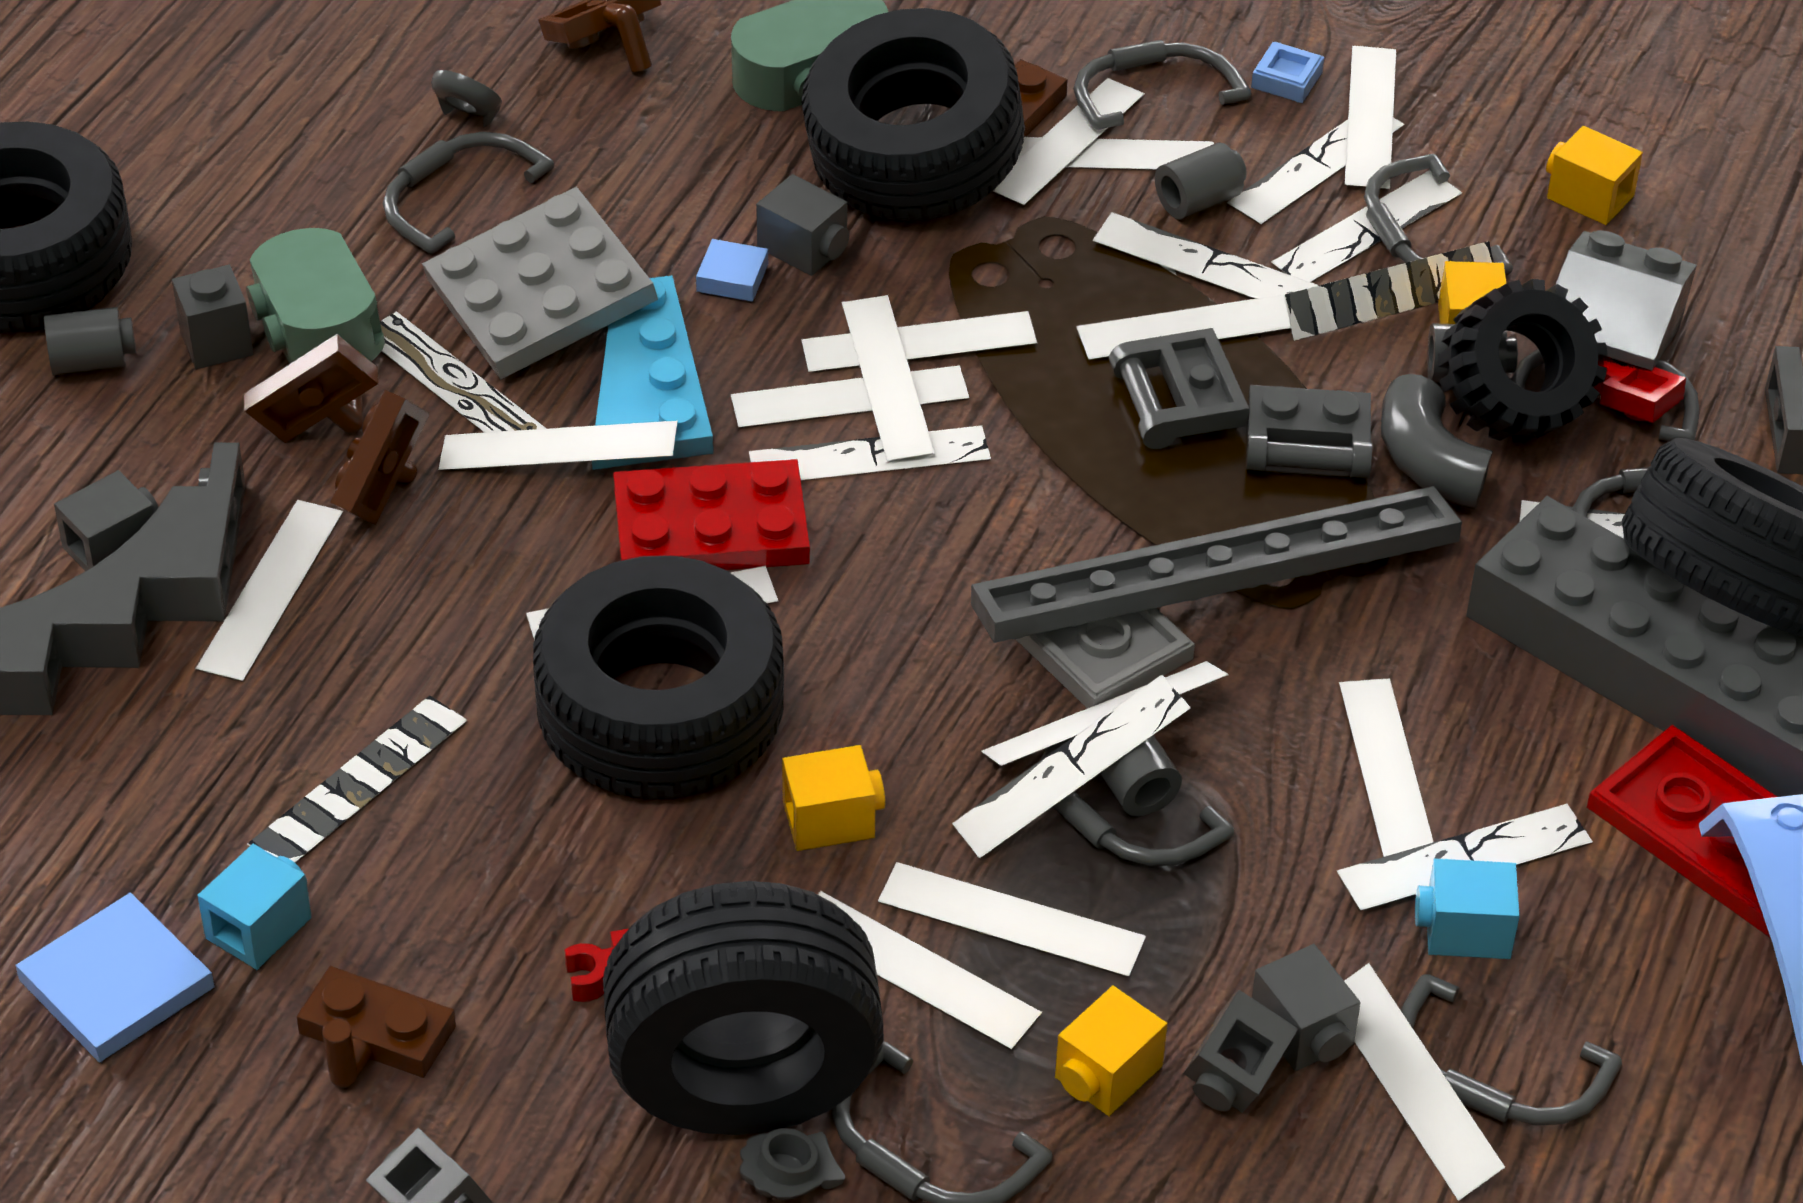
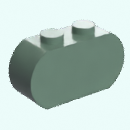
(781, 43)
(310, 292)

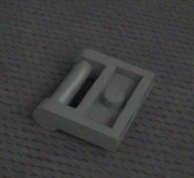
(1197, 378)
(1309, 429)

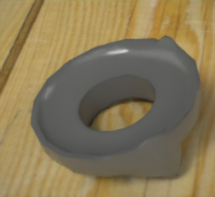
(465, 95)

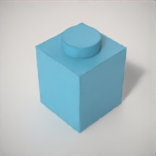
(255, 905)
(1469, 908)

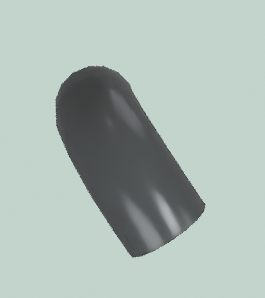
(1425, 447)

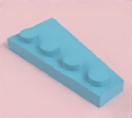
(653, 377)

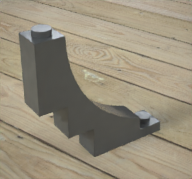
(165, 572)

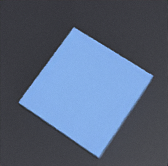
(114, 977)

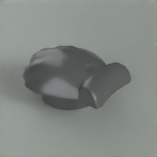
(789, 1164)

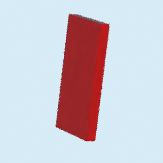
(1663, 799)

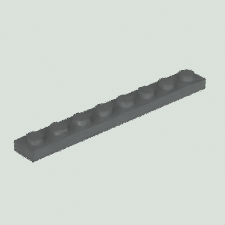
(1213, 564)

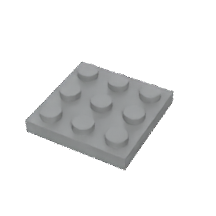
(539, 282)

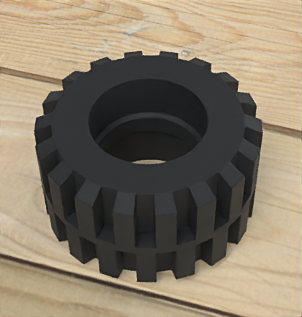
(1560, 335)

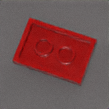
(715, 514)

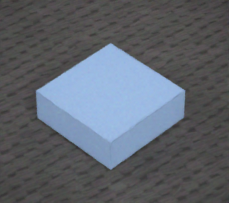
(1287, 72)
(732, 270)

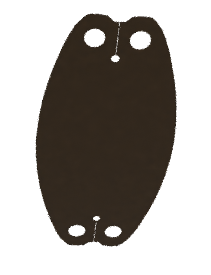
(1090, 423)

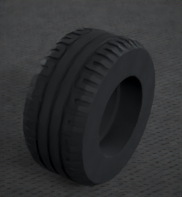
(923, 166)
(76, 230)
(1722, 530)
(668, 738)
(742, 1008)

